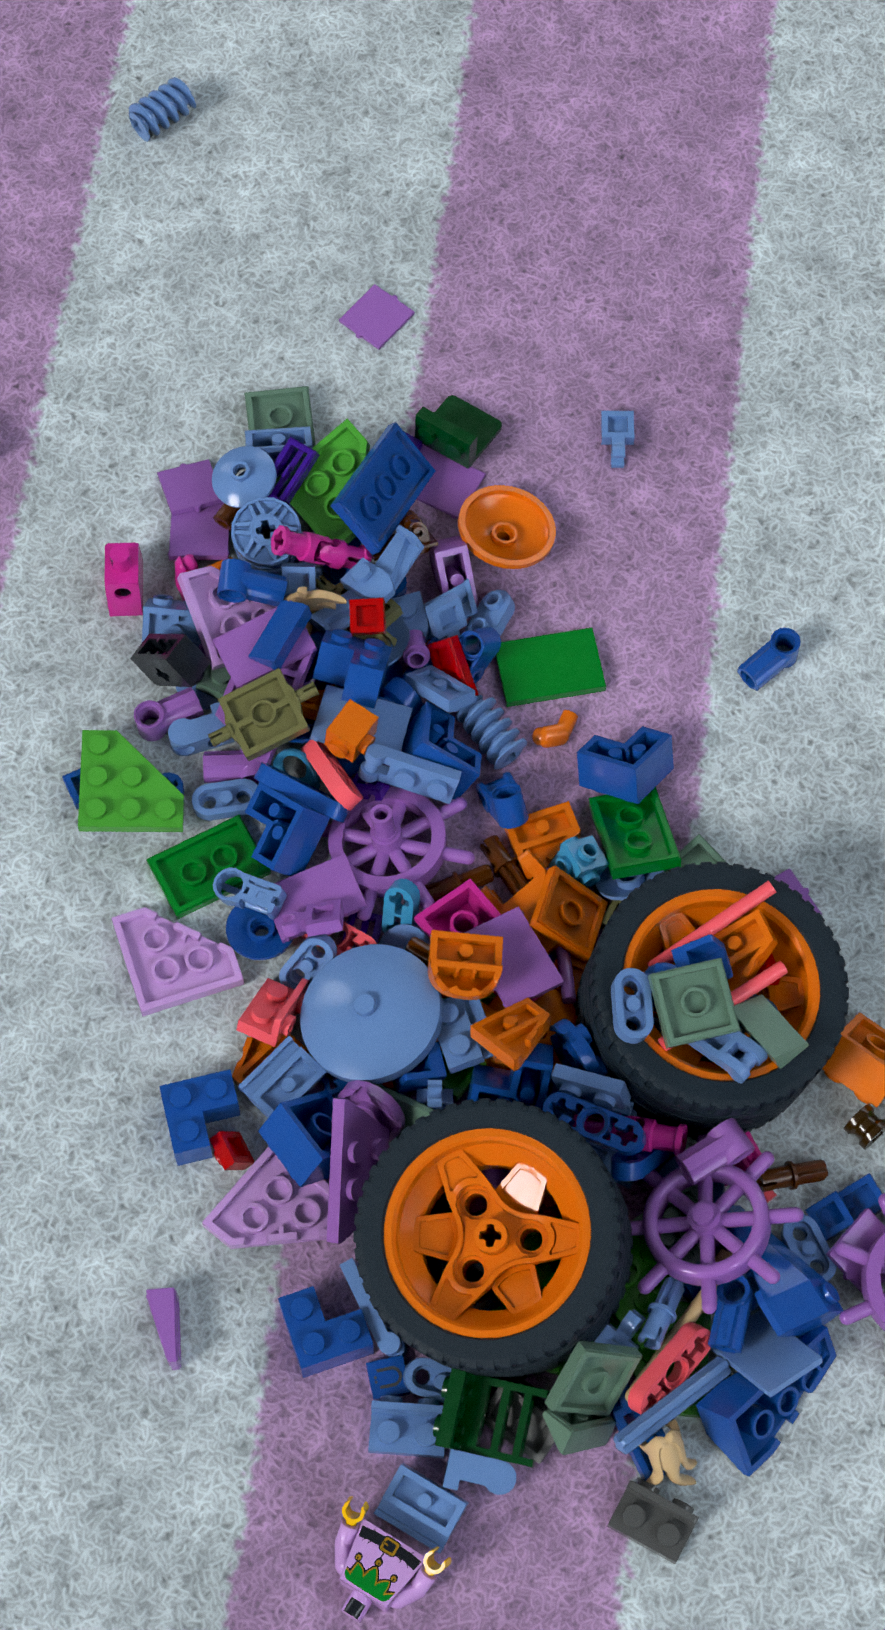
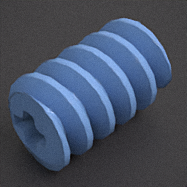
(159, 106)
(490, 732)

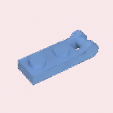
(409, 773)
(722, 1049)
(386, 1340)

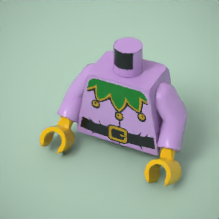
(379, 1566)

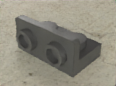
(539, 1438)
(653, 1520)

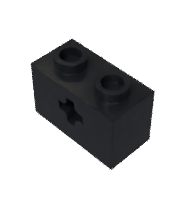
(171, 660)

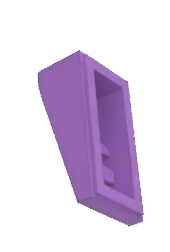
(166, 1315)

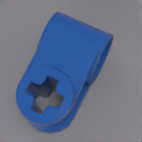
(478, 657)
(504, 801)

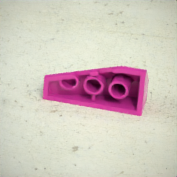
(458, 911)

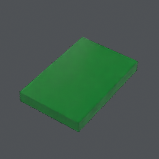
(550, 667)
(634, 835)
(189, 868)

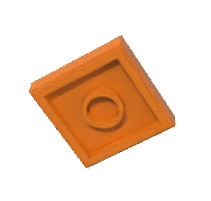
(569, 913)

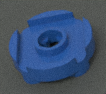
(573, 1047)

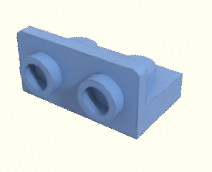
(168, 616)
(404, 1427)

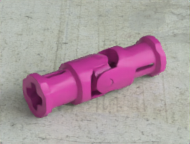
(317, 548)
(657, 1135)

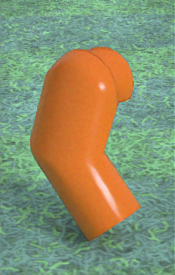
(556, 734)

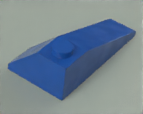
(800, 1297)
(746, 1419)

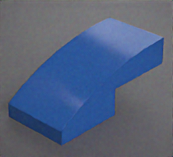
(840, 1209)

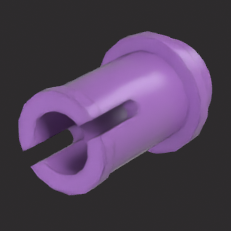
(416, 652)

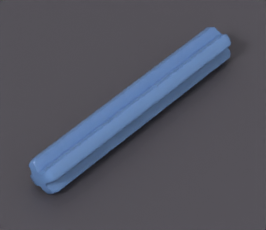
(671, 1405)

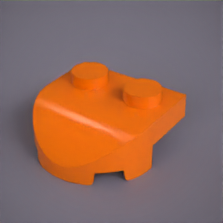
(464, 964)

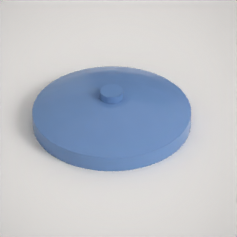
(371, 1014)

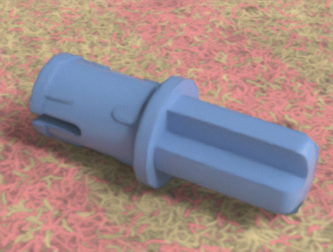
(661, 1313)

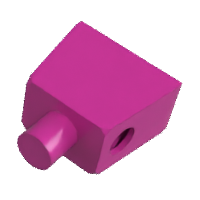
(125, 571)

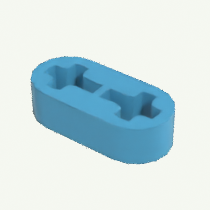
(392, 904)

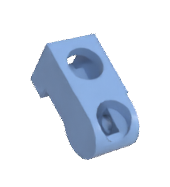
(191, 736)
(492, 1473)

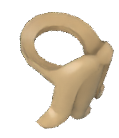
(316, 600)
(666, 1455)

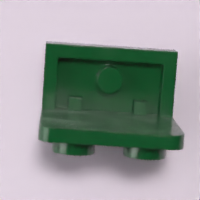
(457, 430)

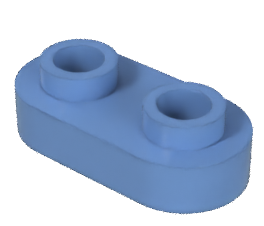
(493, 611)
(225, 796)
(308, 960)
(632, 1008)
(812, 1248)
(436, 1376)

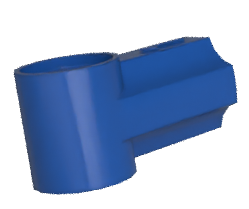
(242, 583)
(769, 659)
(731, 1317)

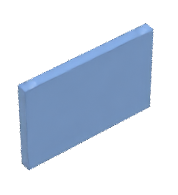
(391, 723)
(770, 1360)

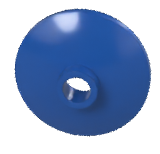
(241, 932)

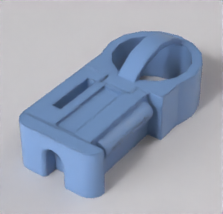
(255, 892)

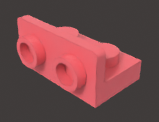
(273, 1011)

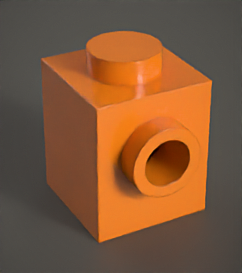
(351, 731)

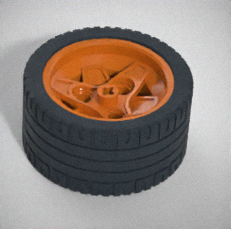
(676, 1083)
(447, 1156)

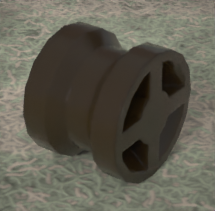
(866, 1126)

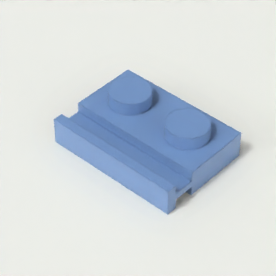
(455, 1036)
(282, 1077)
(593, 1088)
(421, 1507)

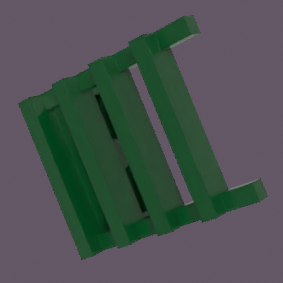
(465, 1414)

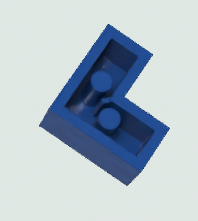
(354, 664)
(431, 738)
(626, 768)
(289, 832)
(524, 1085)
(191, 1106)
(319, 1342)

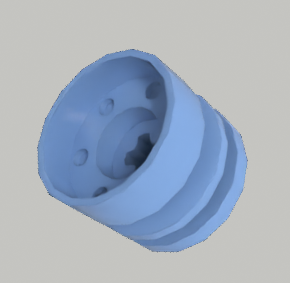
(248, 533)

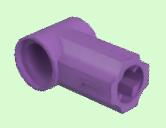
(177, 706)
(227, 766)
(723, 1146)

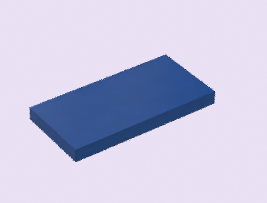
(383, 488)

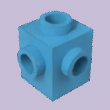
(581, 860)

